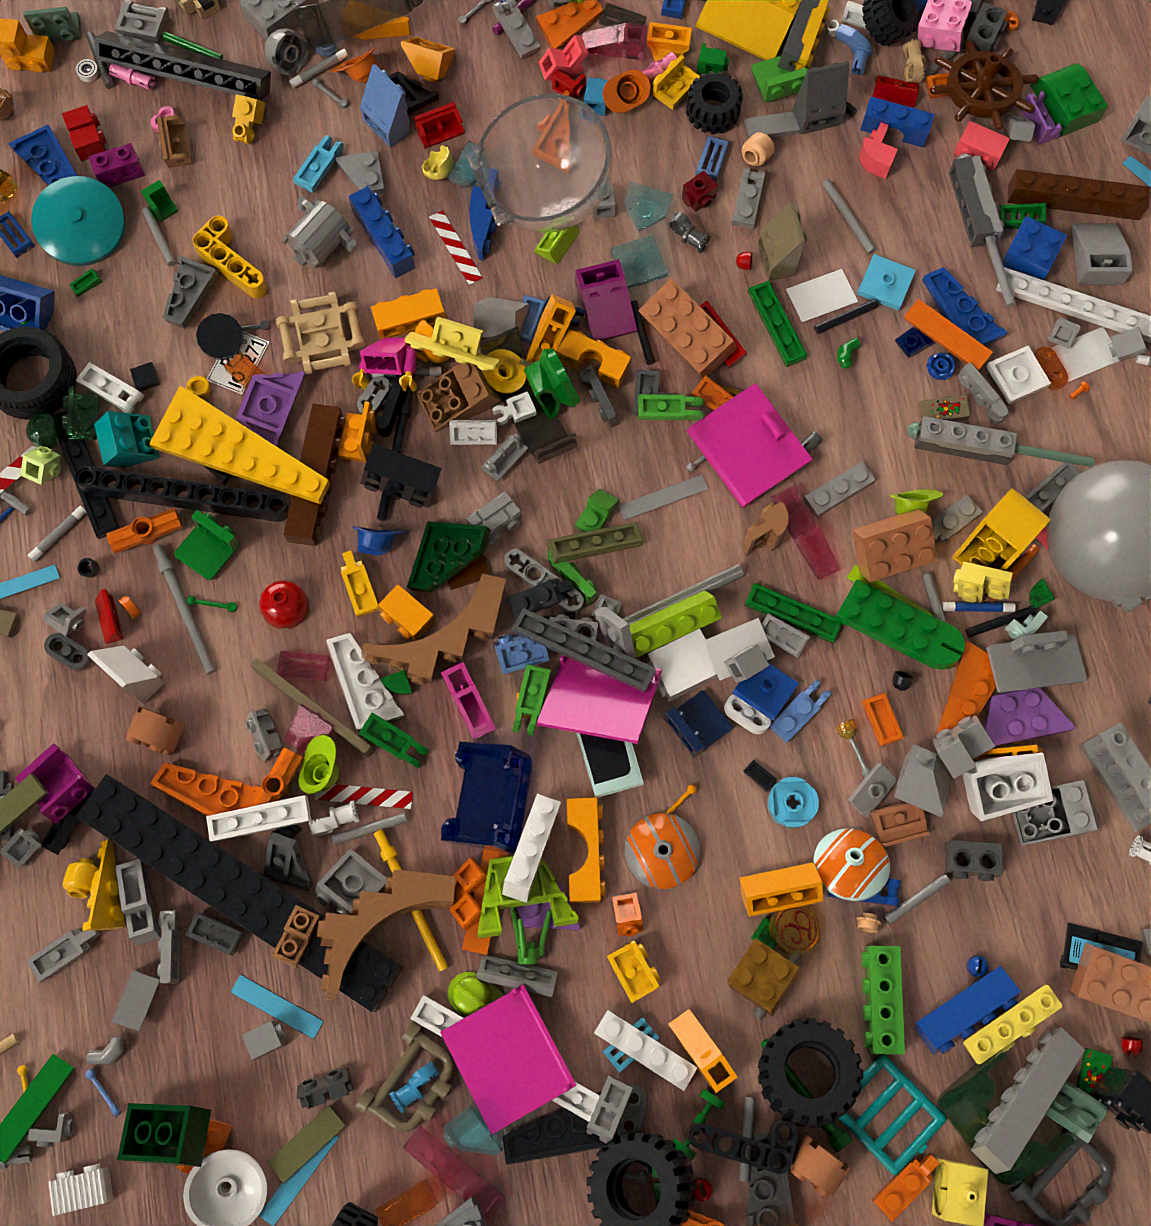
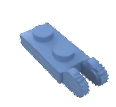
(798, 713)

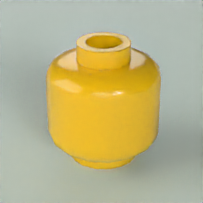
(79, 878)

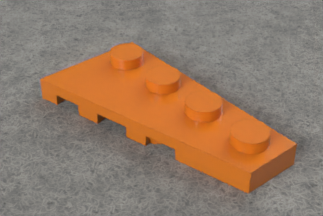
(970, 687)

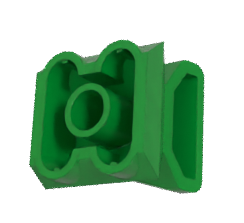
(551, 383)

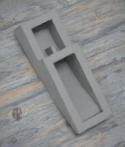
(137, 902)

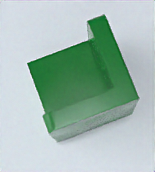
(159, 201)

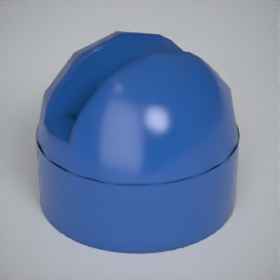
(973, 964)

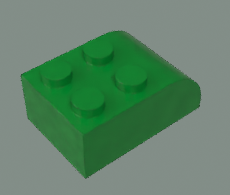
(1071, 98)

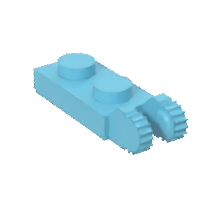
(317, 164)

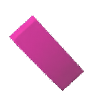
(468, 700)

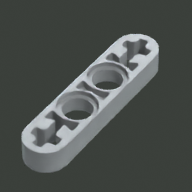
(545, 576)

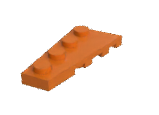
(203, 792)

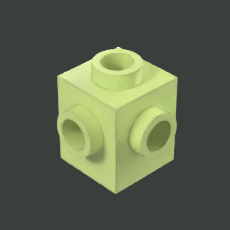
(40, 465)

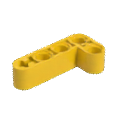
(217, 248)

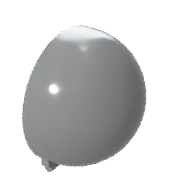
(1104, 532)

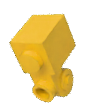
(247, 112)

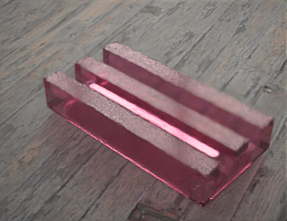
(303, 675)

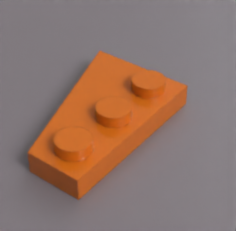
(568, 20)

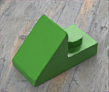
(597, 511)

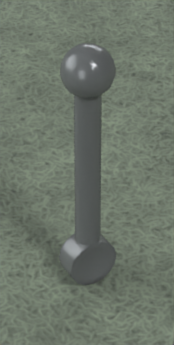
(264, 325)

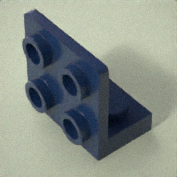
(698, 723)

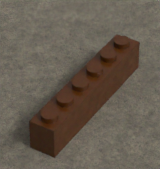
(1079, 194)
(318, 454)

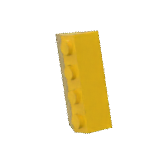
(749, 24)

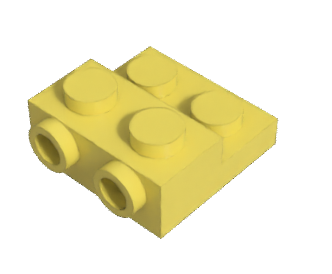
(977, 580)

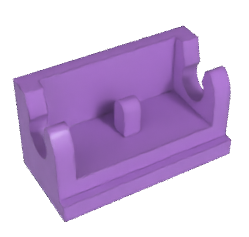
(1044, 126)

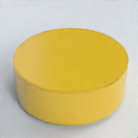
(199, 386)

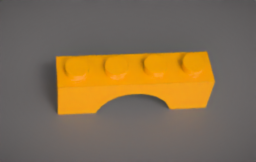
(583, 818)

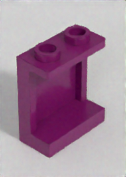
(61, 779)

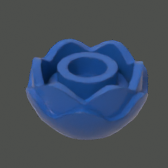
(944, 360)

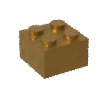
(764, 977)

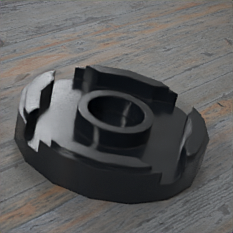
(219, 336)

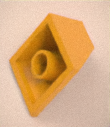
(428, 57)

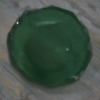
(44, 430)

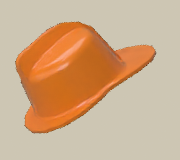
(358, 67)
(626, 91)

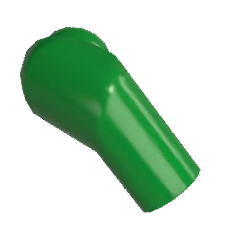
(845, 352)

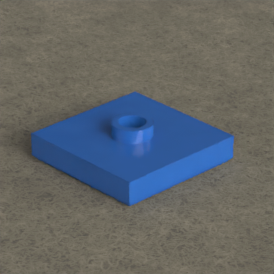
(766, 691)

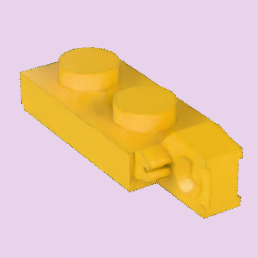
(358, 586)

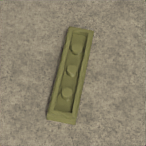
(595, 542)

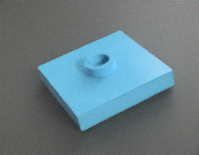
(886, 282)

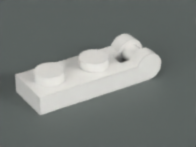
(109, 388)

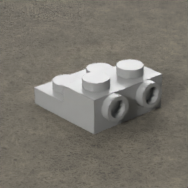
(346, 882)

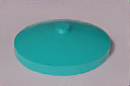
(78, 221)

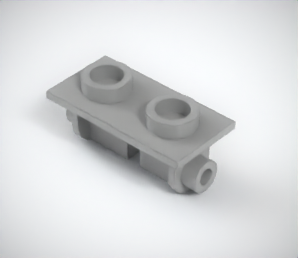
(504, 457)
(259, 726)

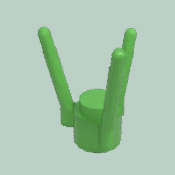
(527, 950)

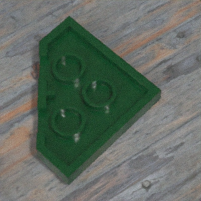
(444, 552)

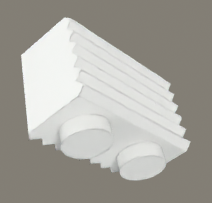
(82, 1190)

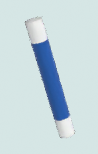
(978, 606)

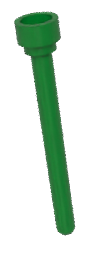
(838, 1137)

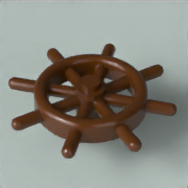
(984, 84)

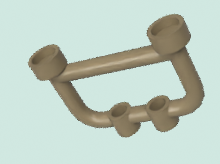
(440, 1088)

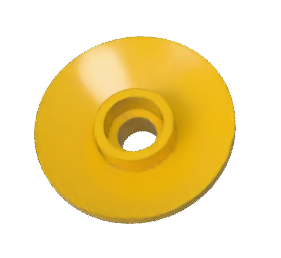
(510, 367)

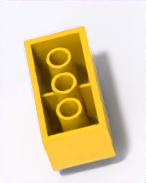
(1003, 533)

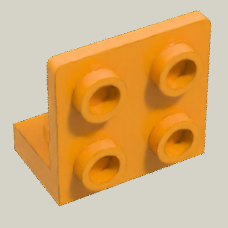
(357, 435)

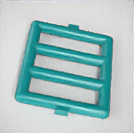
(920, 1100)

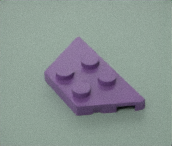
(269, 404)
(1024, 717)

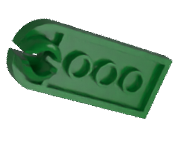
(901, 626)

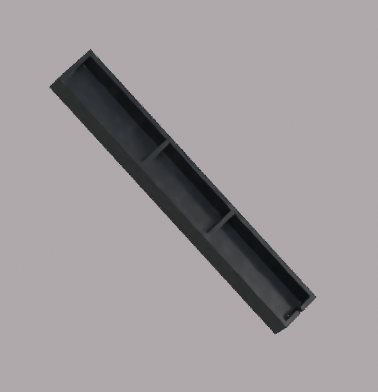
(225, 883)

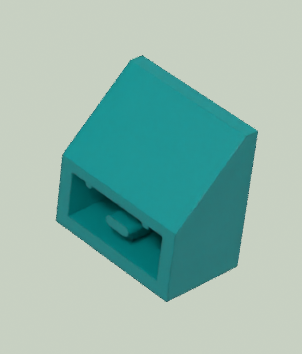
(125, 439)

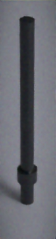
(404, 412)

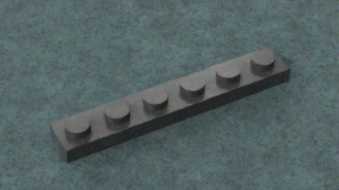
(584, 650)

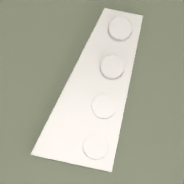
(360, 683)

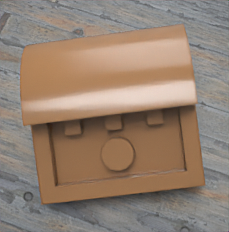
(767, 530)

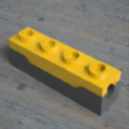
(803, 35)

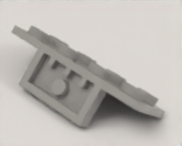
(1036, 662)

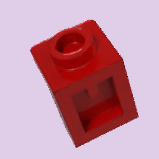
(564, 82)

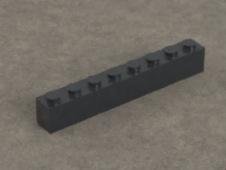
(182, 65)

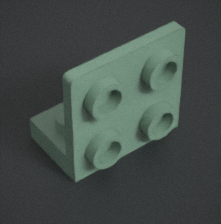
(55, 23)

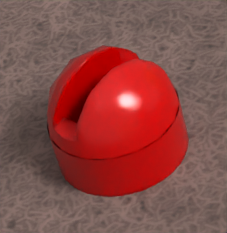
(744, 260)
(1132, 1044)
(707, 1188)

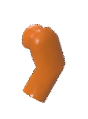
(1013, 21)

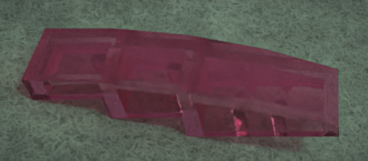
(807, 535)
(453, 1171)

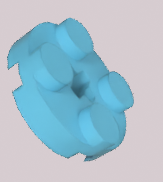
(802, 792)

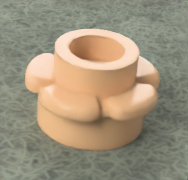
(868, 923)

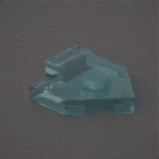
(646, 205)

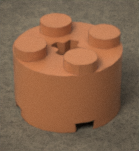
(155, 731)
(819, 1165)

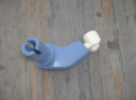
(857, 43)

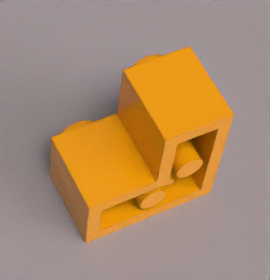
(23, 50)

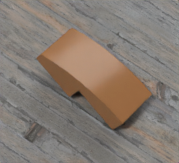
(296, 936)

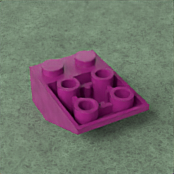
(605, 300)

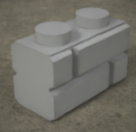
(498, 516)

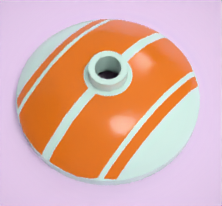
(851, 877)

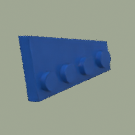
(43, 155)
(961, 308)

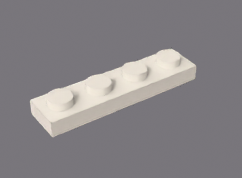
(258, 818)
(645, 1050)

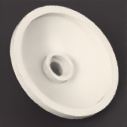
(214, 1206)

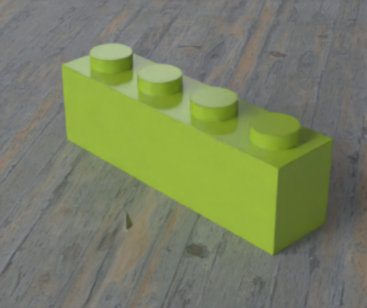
(674, 622)

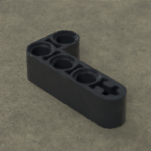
(740, 1142)

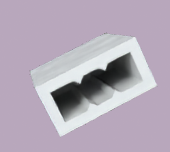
(683, 665)

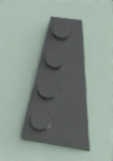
(769, 1192)

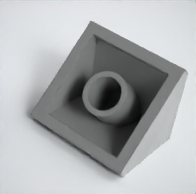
(498, 315)

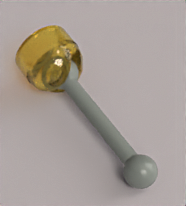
(847, 731)

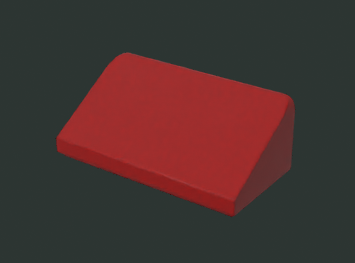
(896, 91)
(108, 617)

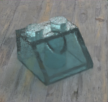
(471, 1133)

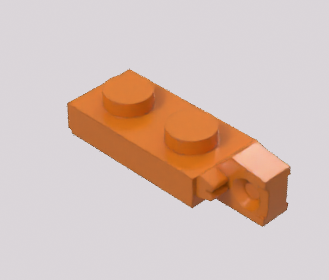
(905, 1187)

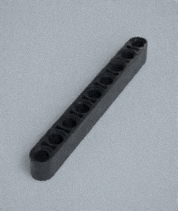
(174, 487)

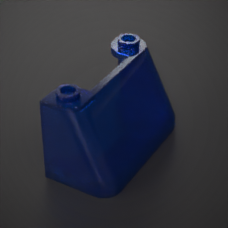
(490, 797)

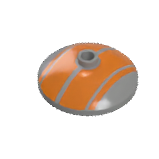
(657, 869)

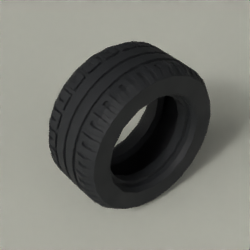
(49, 394)

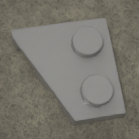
(363, 170)

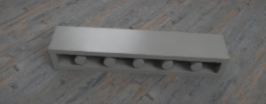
(1027, 1100)

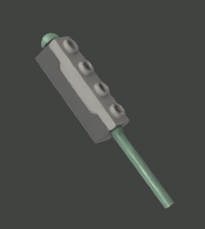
(979, 443)

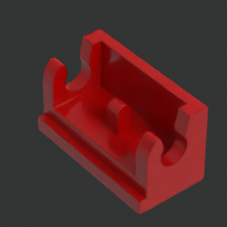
(439, 125)

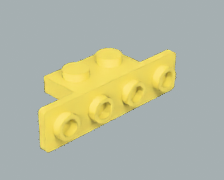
(454, 341)
(1012, 1024)

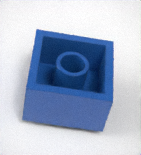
(1033, 249)

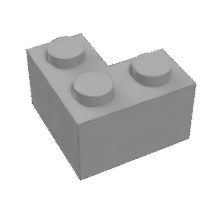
(962, 745)

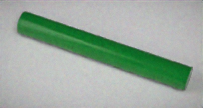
(190, 45)

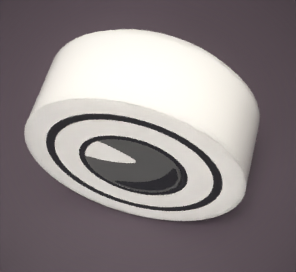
(87, 70)

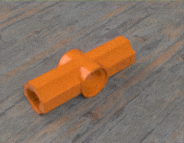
(158, 526)
(284, 771)

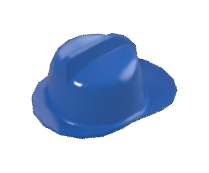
(376, 541)

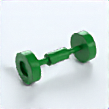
(712, 1100)

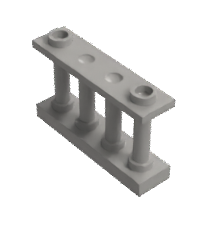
(1122, 773)

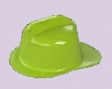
(914, 500)
(319, 767)
(470, 994)

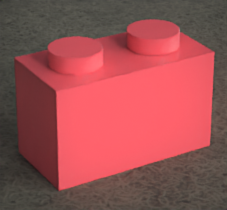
(983, 143)

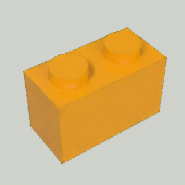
(406, 613)

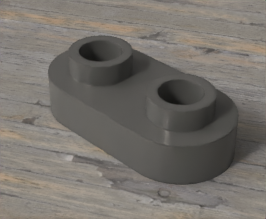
(68, 653)
(633, 1112)

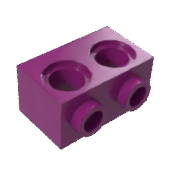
(116, 165)

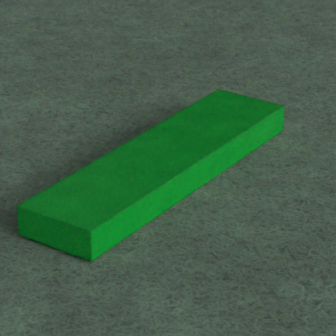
(777, 323)
(793, 613)
(32, 1105)

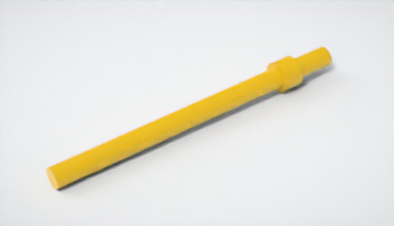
(389, 855)

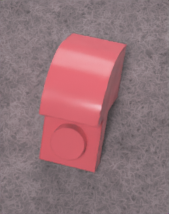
(565, 60)
(875, 155)

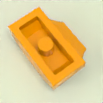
(668, 38)

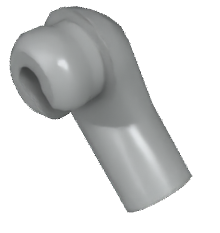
(109, 1054)

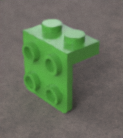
(776, 81)

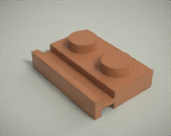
(899, 823)

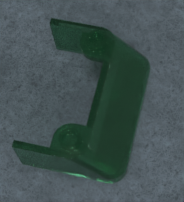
(966, 1111)

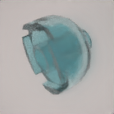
(462, 173)

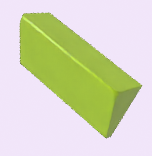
(556, 244)

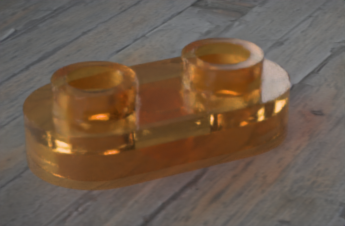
(1052, 366)

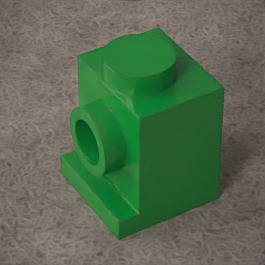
(712, 60)

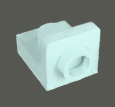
(1028, 626)

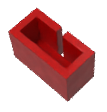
(84, 132)

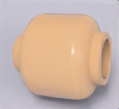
(758, 149)

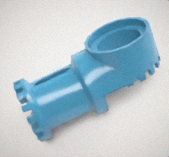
(411, 1090)

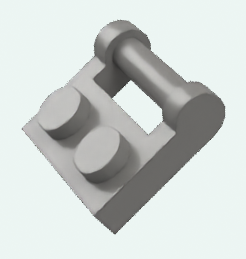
(139, 25)
(615, 631)

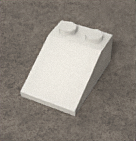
(129, 671)
(1007, 785)

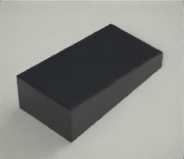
(760, 776)

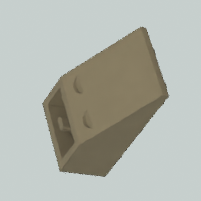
(782, 243)

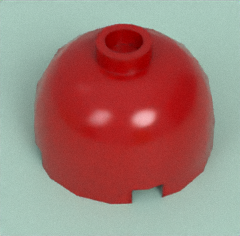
(283, 604)

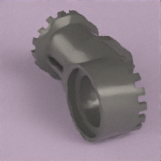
(684, 227)

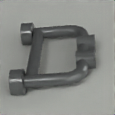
(1078, 1210)

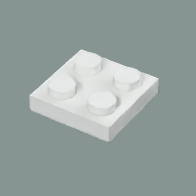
(1018, 375)

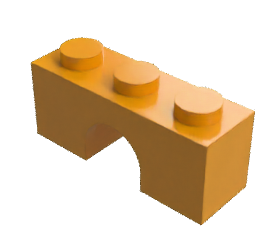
(578, 348)

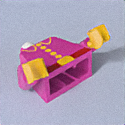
(388, 357)

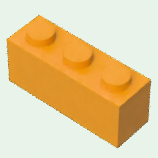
(406, 312)
(781, 889)

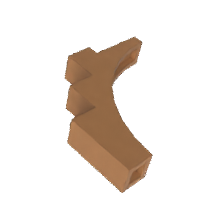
(449, 643)
(343, 933)

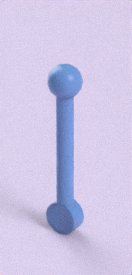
(91, 1075)

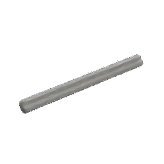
(709, 585)

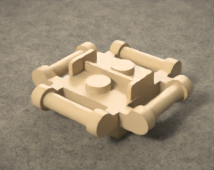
(320, 333)

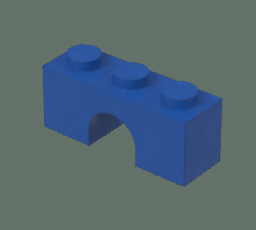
(910, 121)

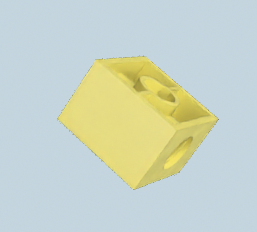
(960, 1192)

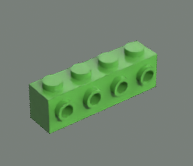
(883, 1000)

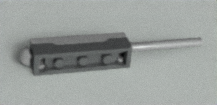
(980, 212)

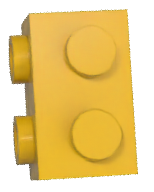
(673, 83)
(634, 971)

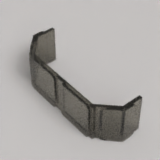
(341, 19)
(541, 435)

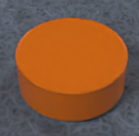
(129, 606)

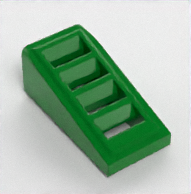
(1031, 209)

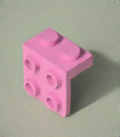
(943, 24)

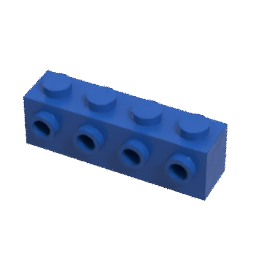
(382, 232)
(968, 1010)

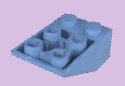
(385, 107)

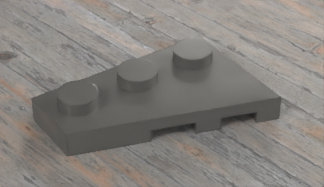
(189, 290)

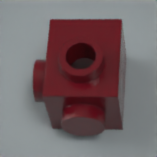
(699, 191)

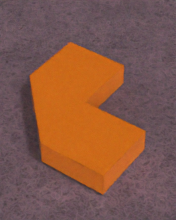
(467, 880)

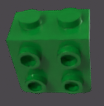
(207, 546)

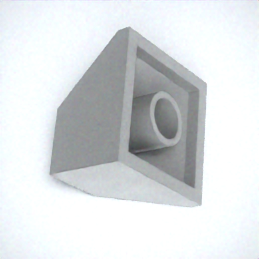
(923, 781)

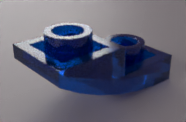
(913, 342)

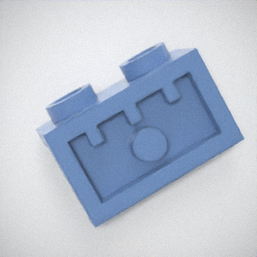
(517, 652)

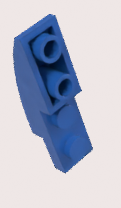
(481, 223)

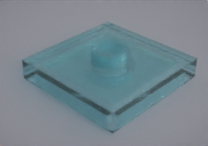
(640, 261)

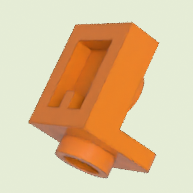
(627, 914)

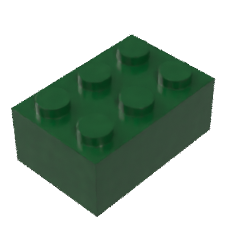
(164, 1134)

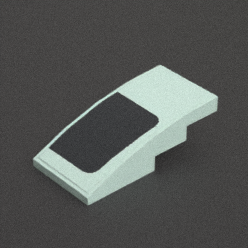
(609, 764)

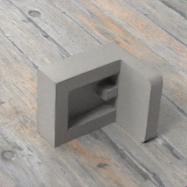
(65, 619)
(21, 847)
(47, 1136)

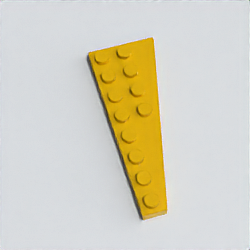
(213, 439)

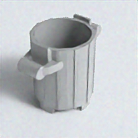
(318, 233)

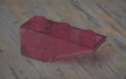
(619, 40)

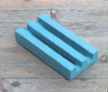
(613, 1059)

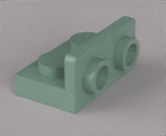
(1077, 1111)

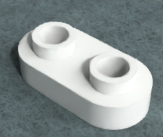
(746, 715)

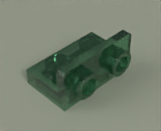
(81, 415)

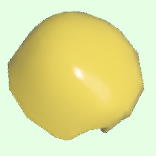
(439, 164)

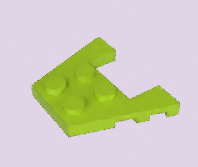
(542, 891)

